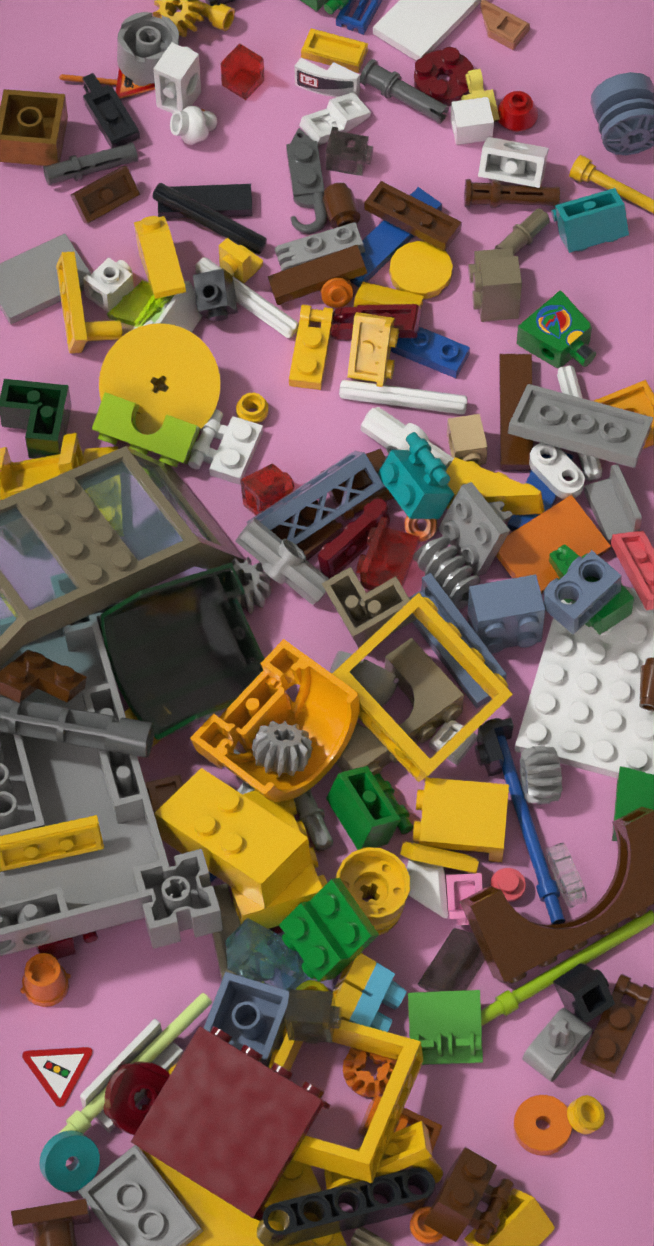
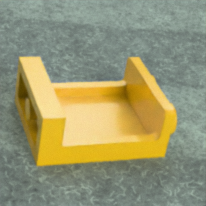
(28, 473)
(462, 816)

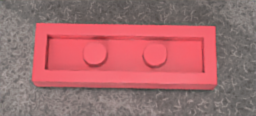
(638, 562)

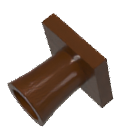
(52, 1223)

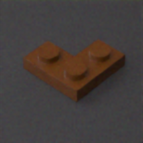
(35, 672)

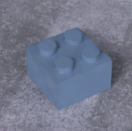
(507, 613)
(250, 1014)

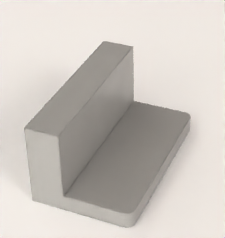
(613, 505)

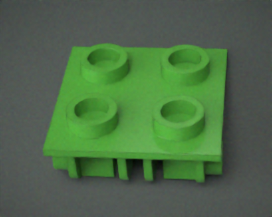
(447, 1026)

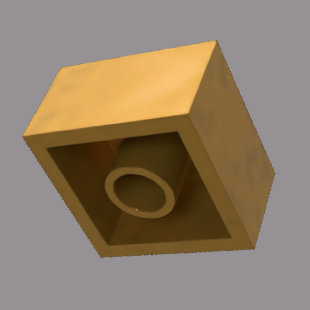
(32, 127)

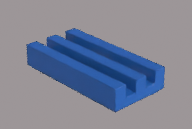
(353, 22)

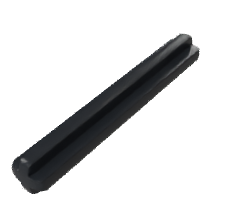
(209, 218)

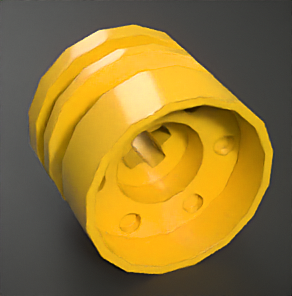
(381, 876)

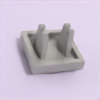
(475, 527)

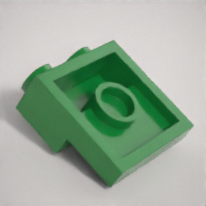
(328, 931)

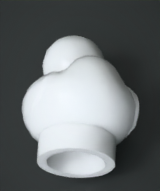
(192, 124)

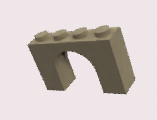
(433, 701)

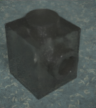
(312, 1016)

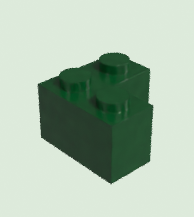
(41, 410)

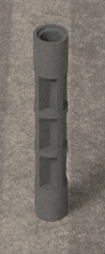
(76, 727)

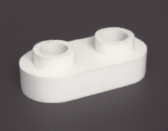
(554, 469)

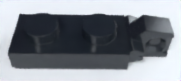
(109, 113)

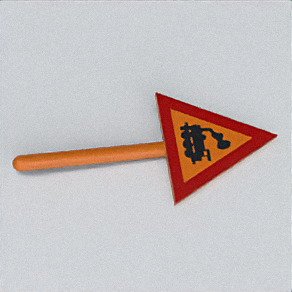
(124, 85)

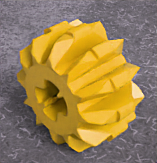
(183, 19)

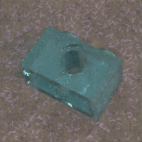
(263, 957)

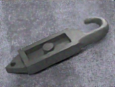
(306, 180)

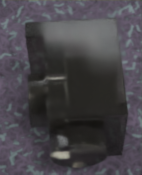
(348, 152)

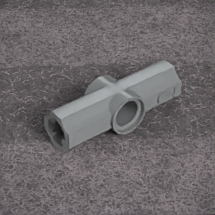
(282, 561)

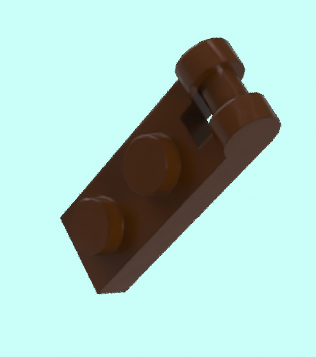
(616, 1027)

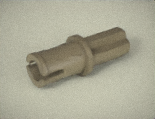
(524, 232)

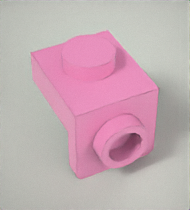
(458, 888)

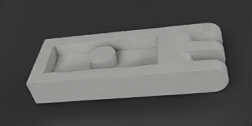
(318, 245)

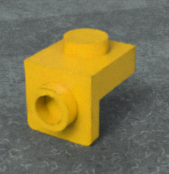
(238, 260)

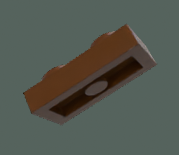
(105, 194)

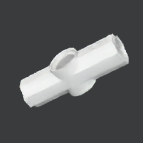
(393, 433)

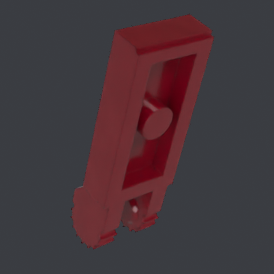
(406, 319)
(353, 540)

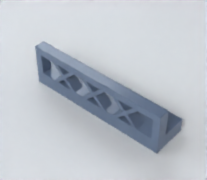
(317, 489)
(450, 613)

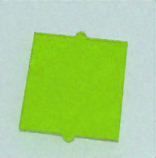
(138, 306)

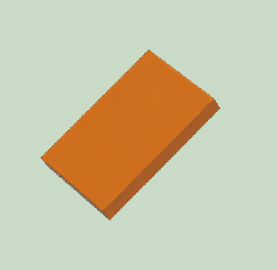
(528, 547)

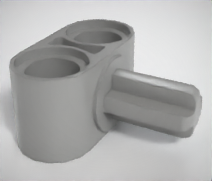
(557, 1044)

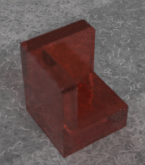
(242, 71)

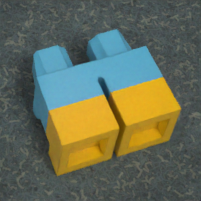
(363, 989)

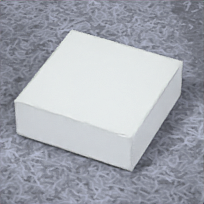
(445, 733)

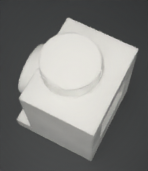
(109, 283)

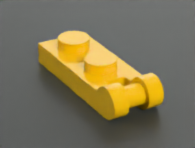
(311, 348)

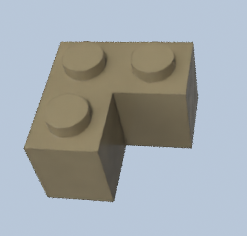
(496, 284)
(363, 611)

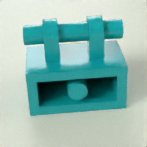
(591, 220)
(417, 479)

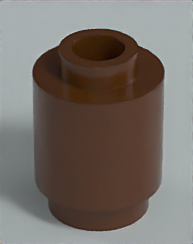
(340, 205)

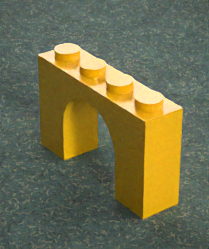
(300, 890)

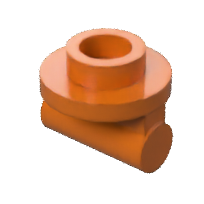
(337, 292)

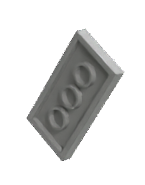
(580, 425)

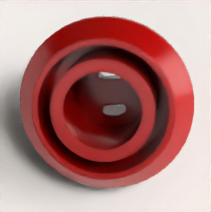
(517, 111)

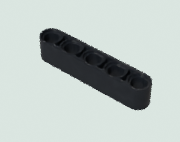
(335, 1220)

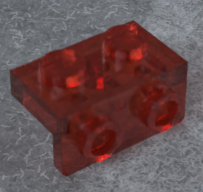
(387, 556)

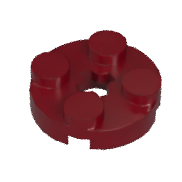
(438, 63)
(122, 1088)

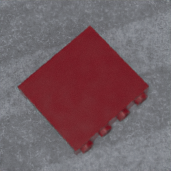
(229, 1120)

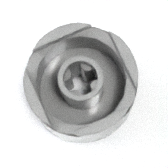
(142, 44)

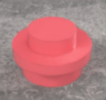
(510, 882)

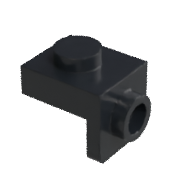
(488, 748)

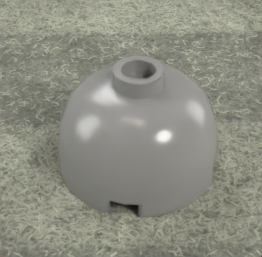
(375, 679)

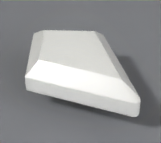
(428, 886)

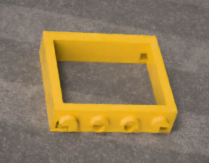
(384, 726)
(366, 1161)

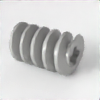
(440, 561)

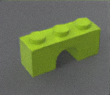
(118, 422)

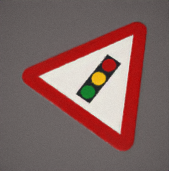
(58, 1070)

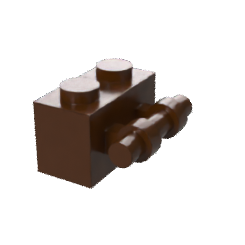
(460, 1196)

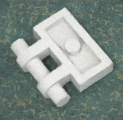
(235, 450)

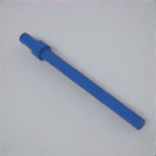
(546, 888)

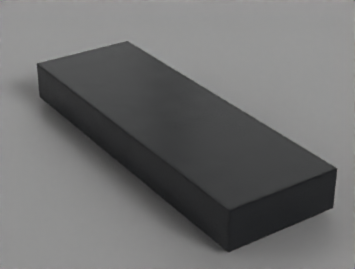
(224, 199)

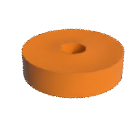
(542, 1109)

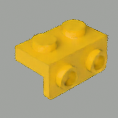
(372, 347)

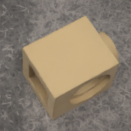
(467, 438)

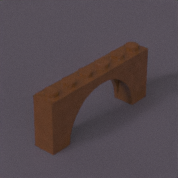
(517, 945)

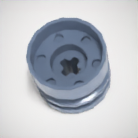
(625, 113)

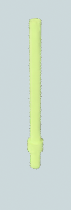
(81, 1120)

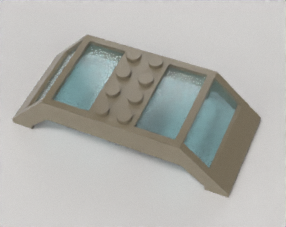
(97, 541)

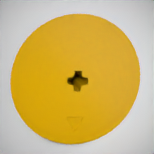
(164, 373)

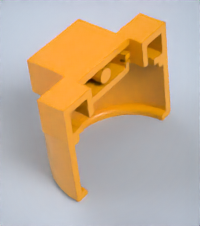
(322, 708)

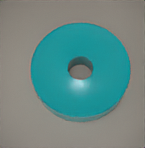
(59, 1150)

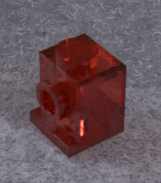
(265, 488)

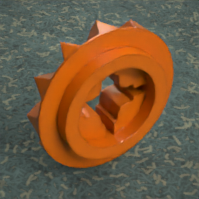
(362, 1081)

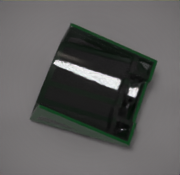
(182, 649)

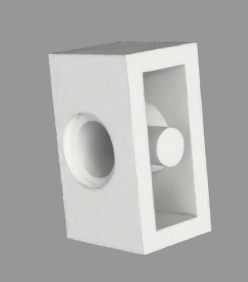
(177, 78)
(513, 162)

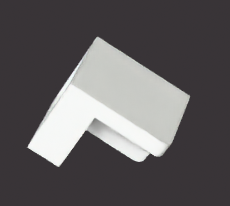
(471, 120)

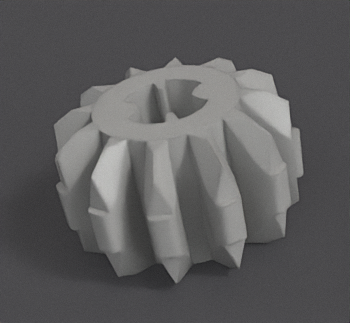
(255, 584)
(282, 748)
(540, 774)

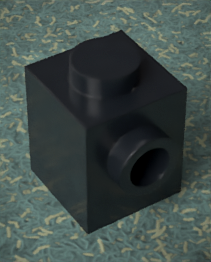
(215, 294)
(584, 992)

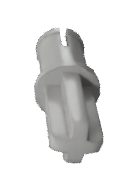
(313, 821)

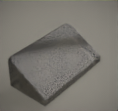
(454, 963)

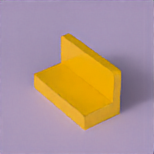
(520, 1225)

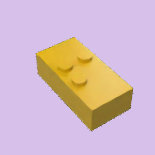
(237, 836)

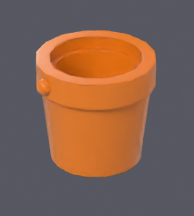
(44, 980)

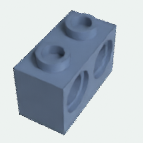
(589, 596)

